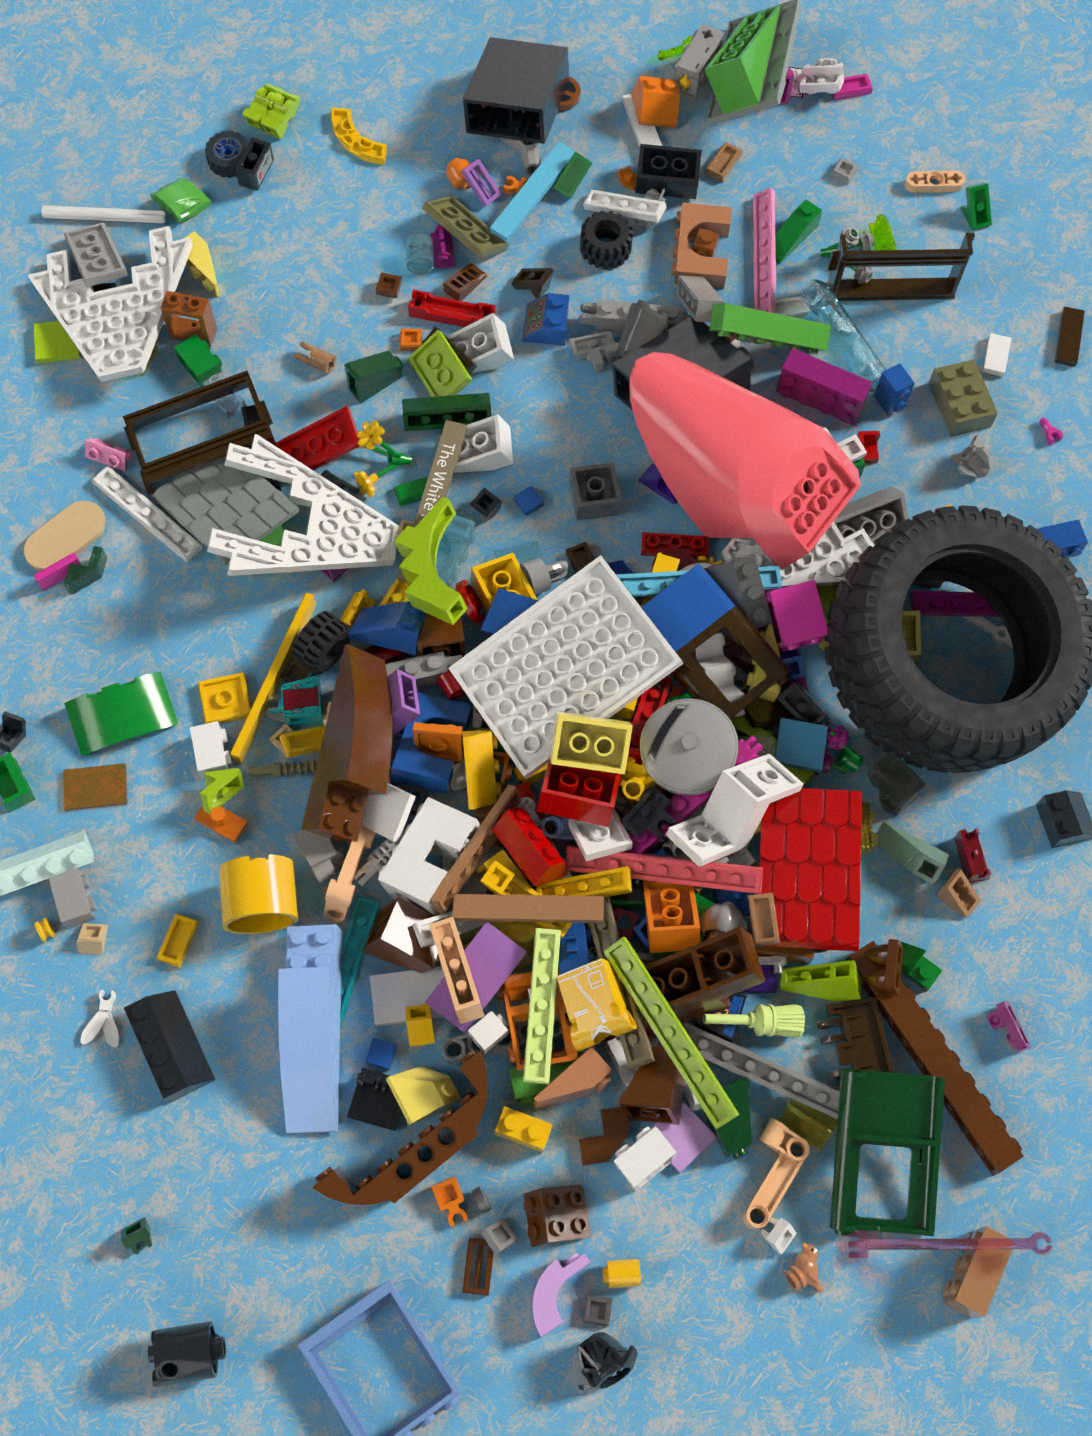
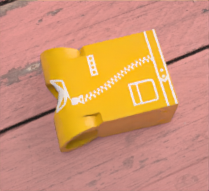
(594, 1003)

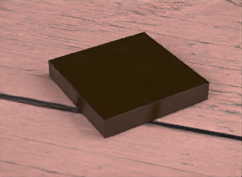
(765, 713)

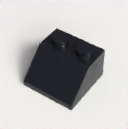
(1065, 818)

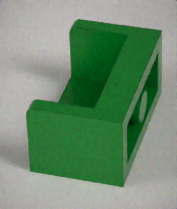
(13, 784)

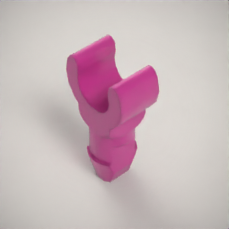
(1050, 431)

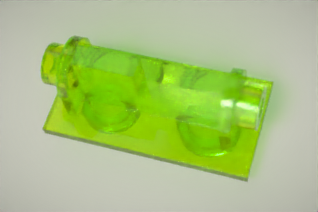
(882, 234)

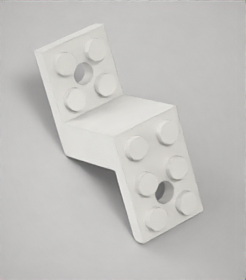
(734, 809)

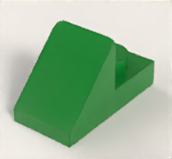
(978, 206)
(918, 967)

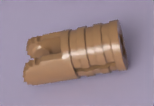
(317, 358)

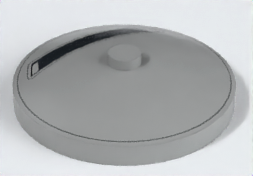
(688, 746)

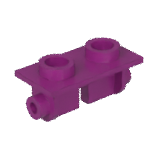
(442, 248)

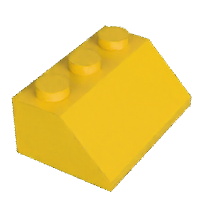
(502, 574)
(481, 768)

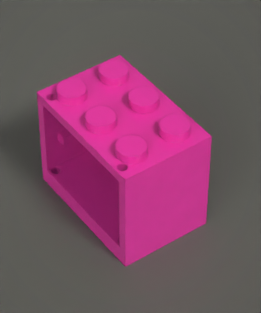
(796, 615)

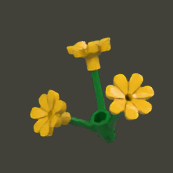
(368, 439)

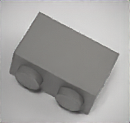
(73, 898)

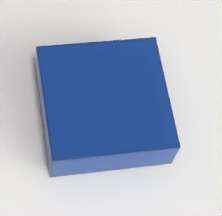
(528, 500)
(381, 1053)

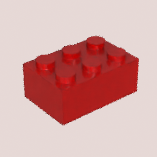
(579, 794)

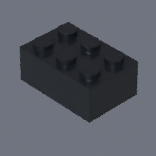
(668, 169)

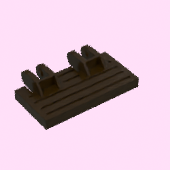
(863, 1036)

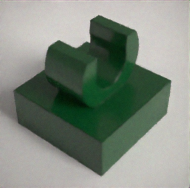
(136, 1233)

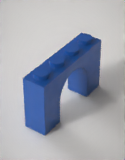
(417, 768)

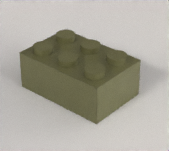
(962, 397)

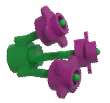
(848, 758)

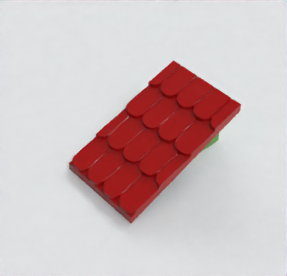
(814, 868)

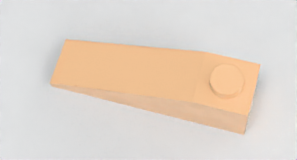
(456, 970)

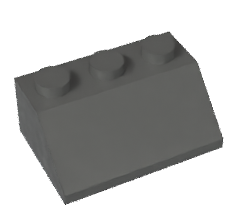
(744, 587)

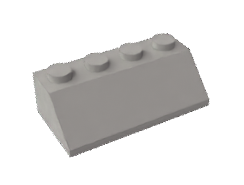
(874, 513)

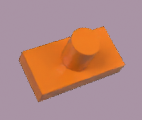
(222, 822)

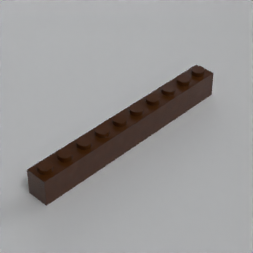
(934, 1058)

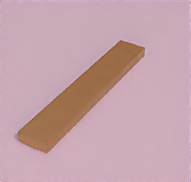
(473, 852)
(528, 908)

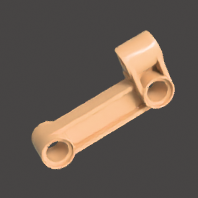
(341, 891)
(781, 1174)

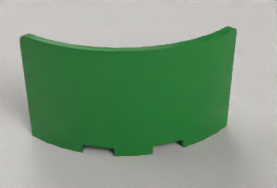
(120, 712)

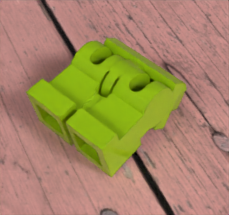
(271, 110)

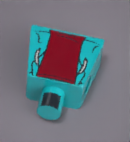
(300, 702)

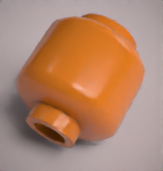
(454, 173)

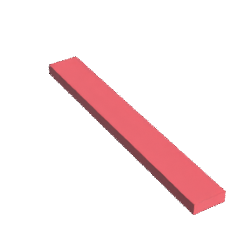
(671, 870)

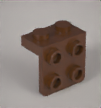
(556, 1214)

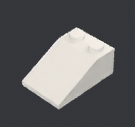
(484, 343)
(485, 446)

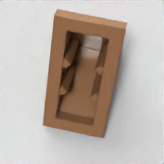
(959, 894)

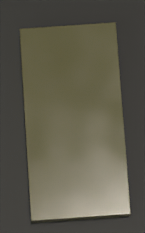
(465, 226)

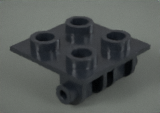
(374, 1101)

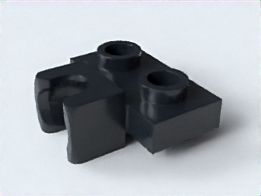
(649, 815)

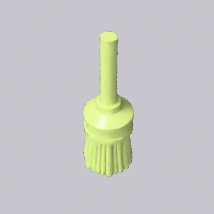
(766, 1020)

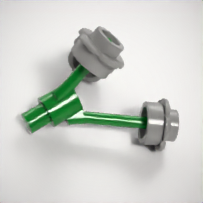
(853, 239)

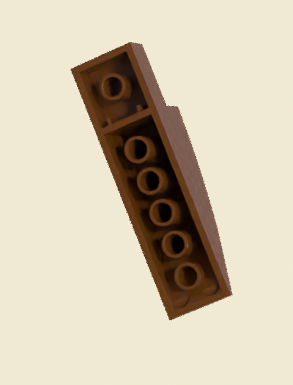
(353, 748)
(705, 975)

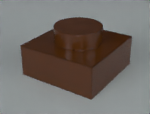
(388, 285)

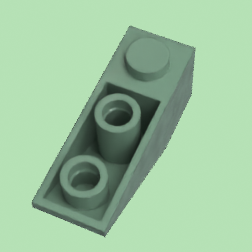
(912, 852)

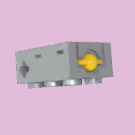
(691, 67)

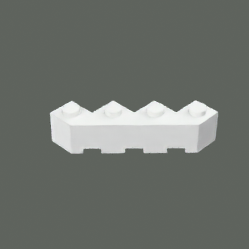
(718, 667)

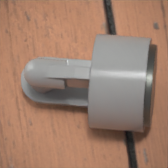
(542, 575)

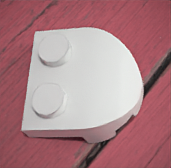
(823, 77)

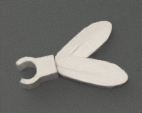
(104, 1020)

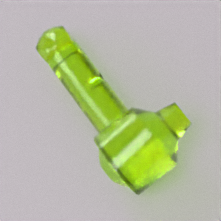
(662, 55)

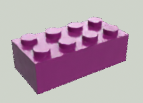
(823, 386)

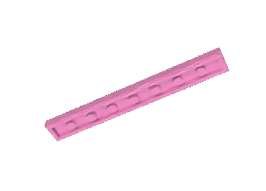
(764, 251)

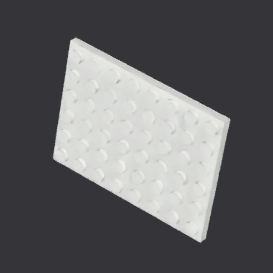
(572, 653)

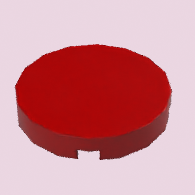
(471, 600)

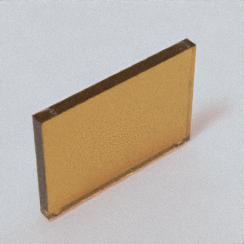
(95, 787)

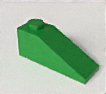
(796, 229)

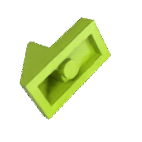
(220, 787)

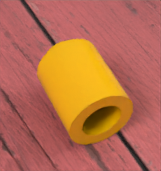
(622, 1273)

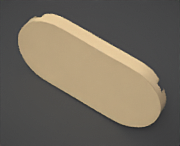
(65, 534)

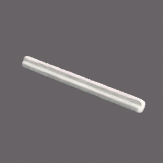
(103, 214)

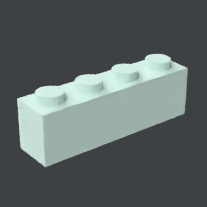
(45, 862)

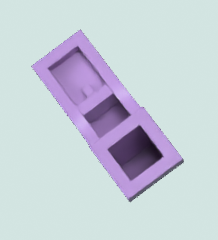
(544, 1299)

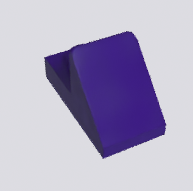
(653, 480)

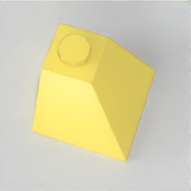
(423, 1093)

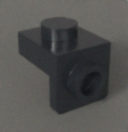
(11, 731)

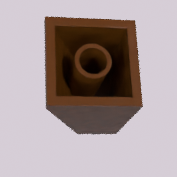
(441, 636)
(395, 939)
(655, 1091)

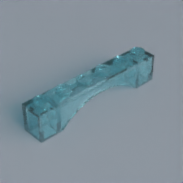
(829, 310)

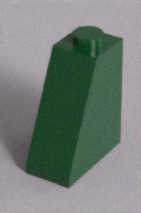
(372, 374)
(736, 1134)

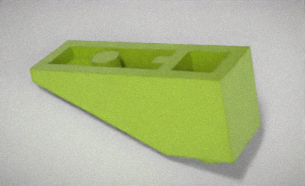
(826, 981)

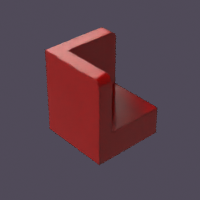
(869, 441)

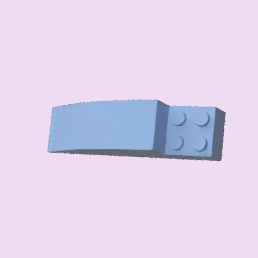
(310, 1028)

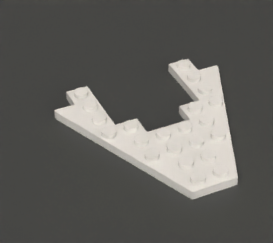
(339, 526)

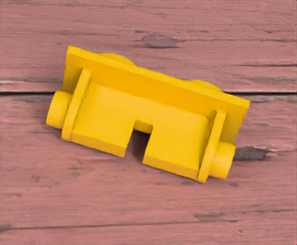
(358, 601)

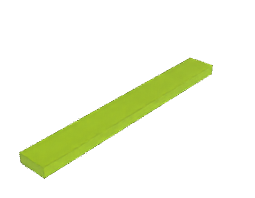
(671, 1033)

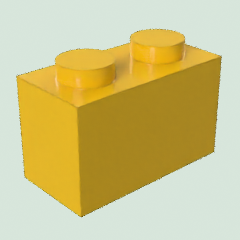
(523, 1129)

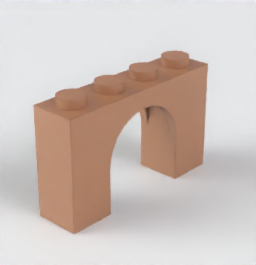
(689, 263)

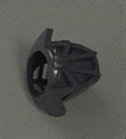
(601, 1357)

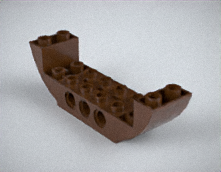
(390, 1182)

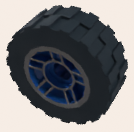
(224, 152)

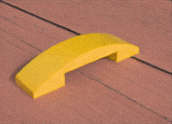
(503, 882)

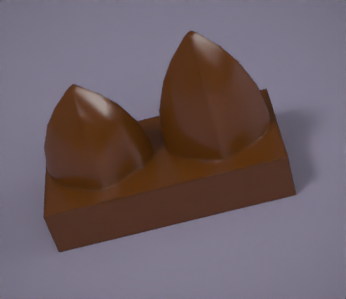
(891, 956)

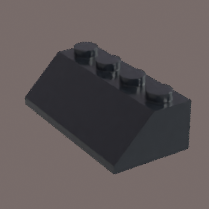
(169, 1045)

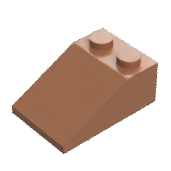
(579, 1080)

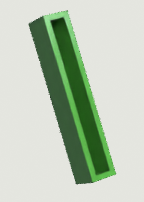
(769, 327)

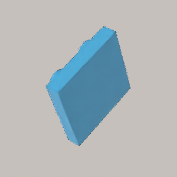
(801, 745)

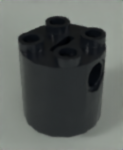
(185, 1353)

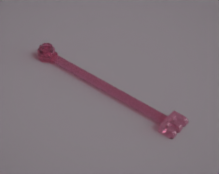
(865, 1244)

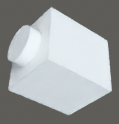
(488, 1031)

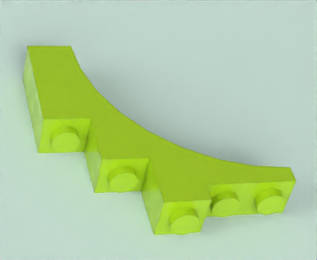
(420, 549)

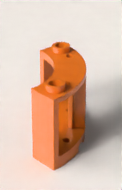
(515, 989)

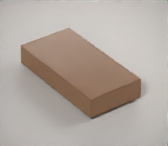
(723, 162)
(763, 919)

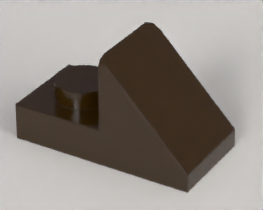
(535, 279)

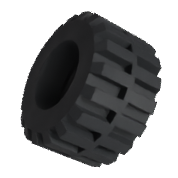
(606, 226)
(321, 642)

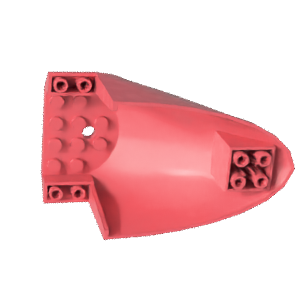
(739, 458)

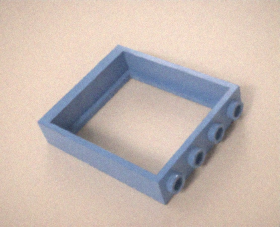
(348, 1320)

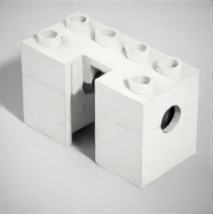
(434, 830)

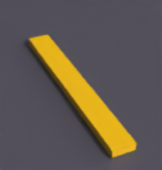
(272, 680)

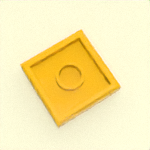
(225, 698)

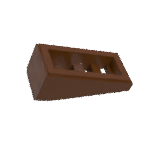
(461, 293)

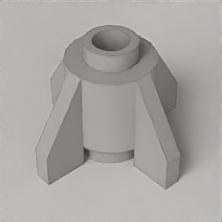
(973, 460)

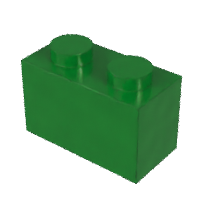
(197, 359)

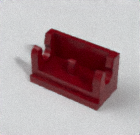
(971, 856)

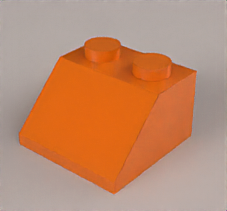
(656, 101)

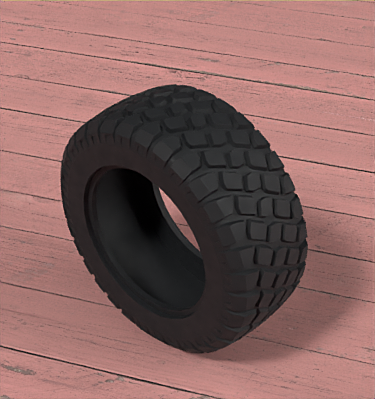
(1028, 589)

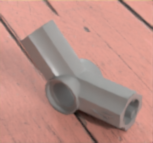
(529, 153)

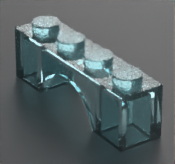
(457, 538)

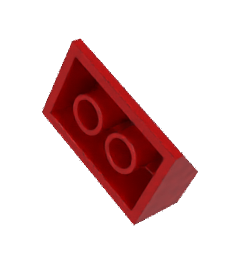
(529, 847)

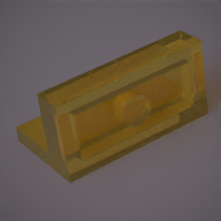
(808, 1123)

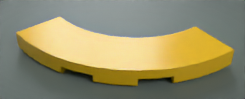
(353, 141)

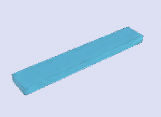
(532, 192)

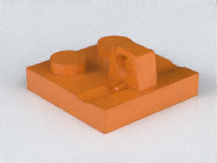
(439, 740)

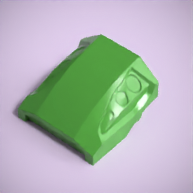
(181, 199)

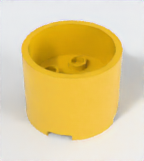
(258, 894)

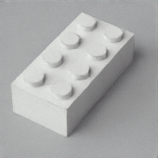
(644, 1158)

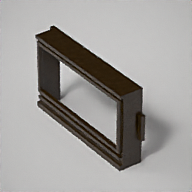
(898, 287)
(202, 452)

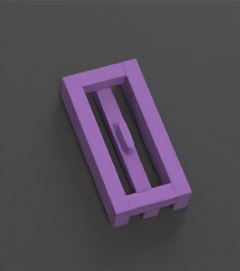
(472, 177)

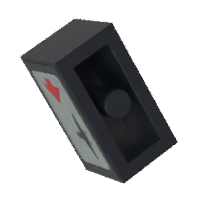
(254, 164)
(801, 704)

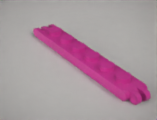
(685, 806)

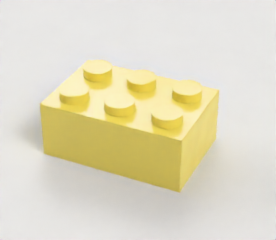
(591, 743)

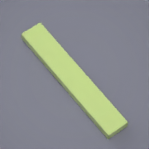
(542, 1006)

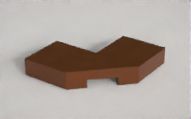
(602, 1148)

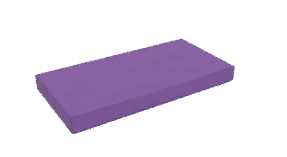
(491, 961)

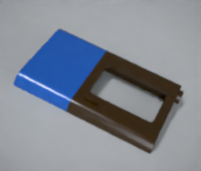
(690, 615)

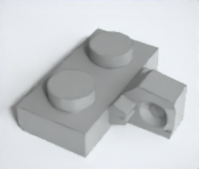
(592, 348)

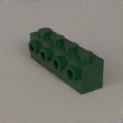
(432, 412)

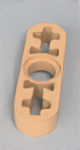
(942, 176)

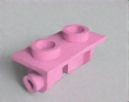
(105, 454)

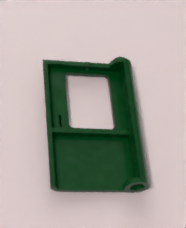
(888, 1112)

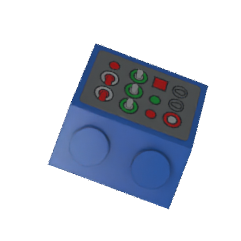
(547, 319)

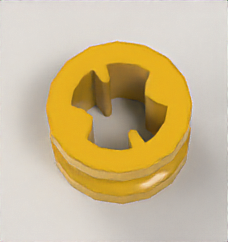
(45, 929)

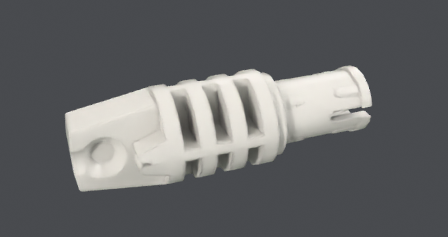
(376, 861)

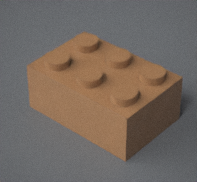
(976, 1277)

